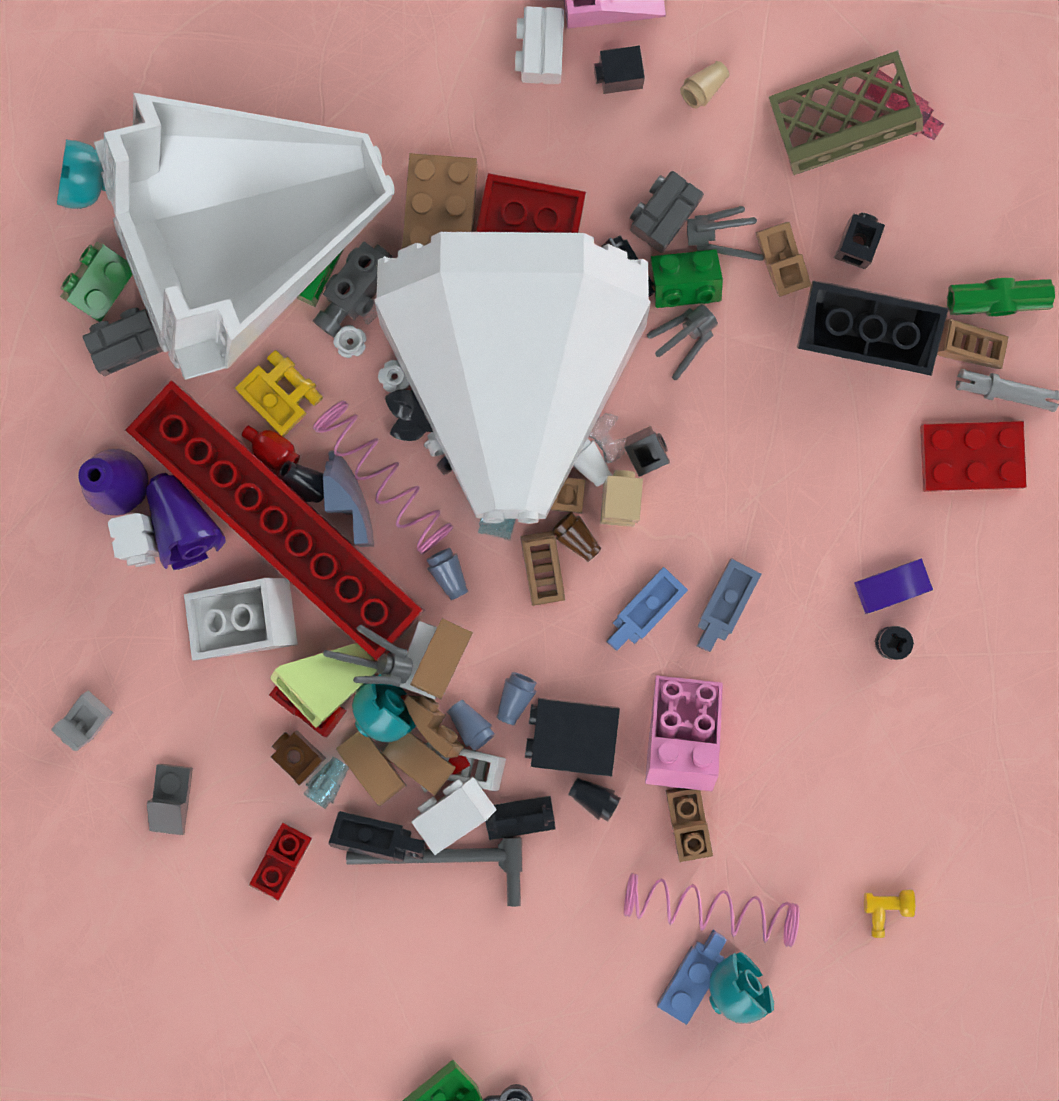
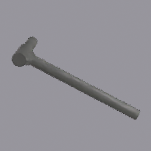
(507, 854)

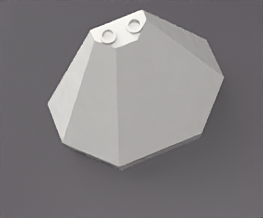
(231, 217)
(512, 353)

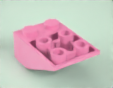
(599, 12)
(684, 733)

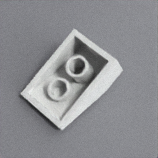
(240, 618)

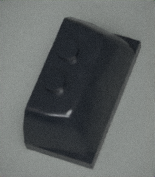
(872, 327)

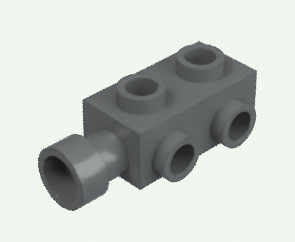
(362, 288)

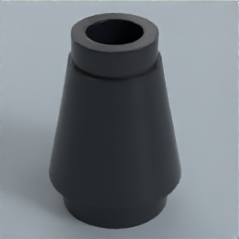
(303, 480)
(595, 798)

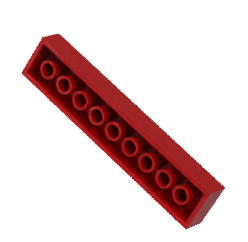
(273, 519)

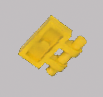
(271, 400)

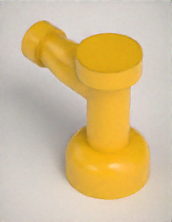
(879, 904)

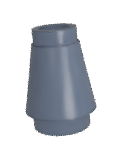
(448, 573)
(515, 697)
(471, 726)

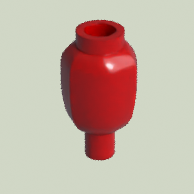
(270, 447)

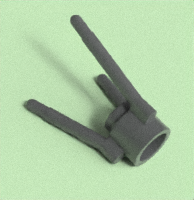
(702, 230)
(696, 324)
(393, 667)

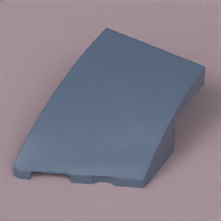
(345, 496)

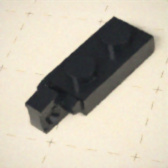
(375, 838)

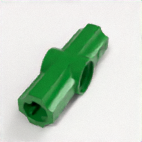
(1000, 297)

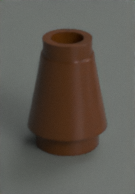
(576, 536)

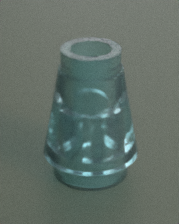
(327, 783)

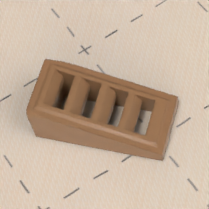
(952, 340)
(539, 539)

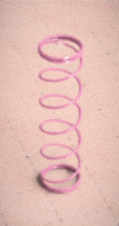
(329, 418)
(790, 933)

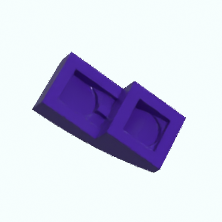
(893, 586)

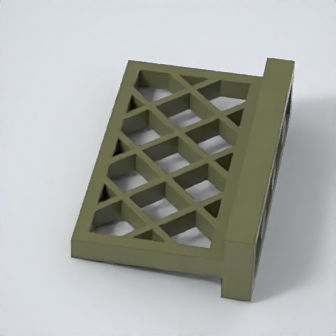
(861, 134)

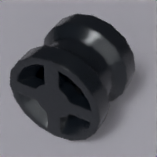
(887, 644)

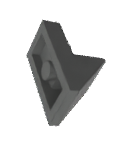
(170, 799)

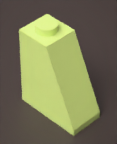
(321, 683)

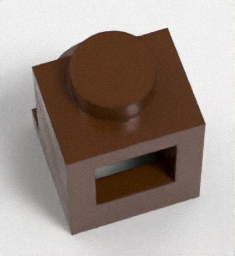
(309, 756)

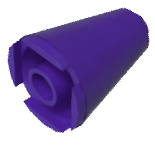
(113, 481)
(180, 524)

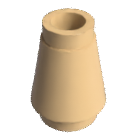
(704, 84)

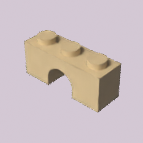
(621, 499)

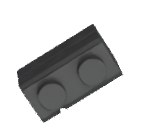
(666, 210)
(122, 342)

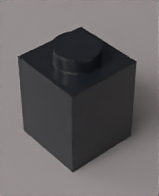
(620, 69)

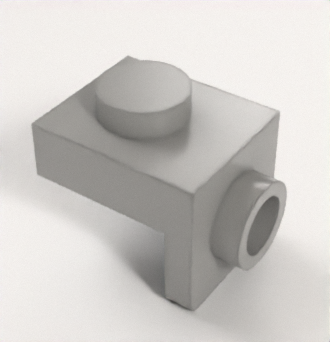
(82, 721)

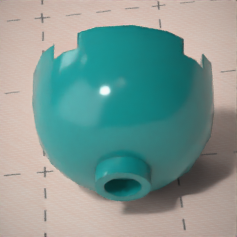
(80, 176)
(381, 712)
(738, 991)

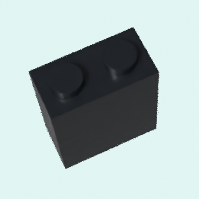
(573, 736)

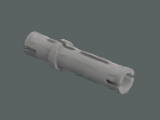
(994, 387)

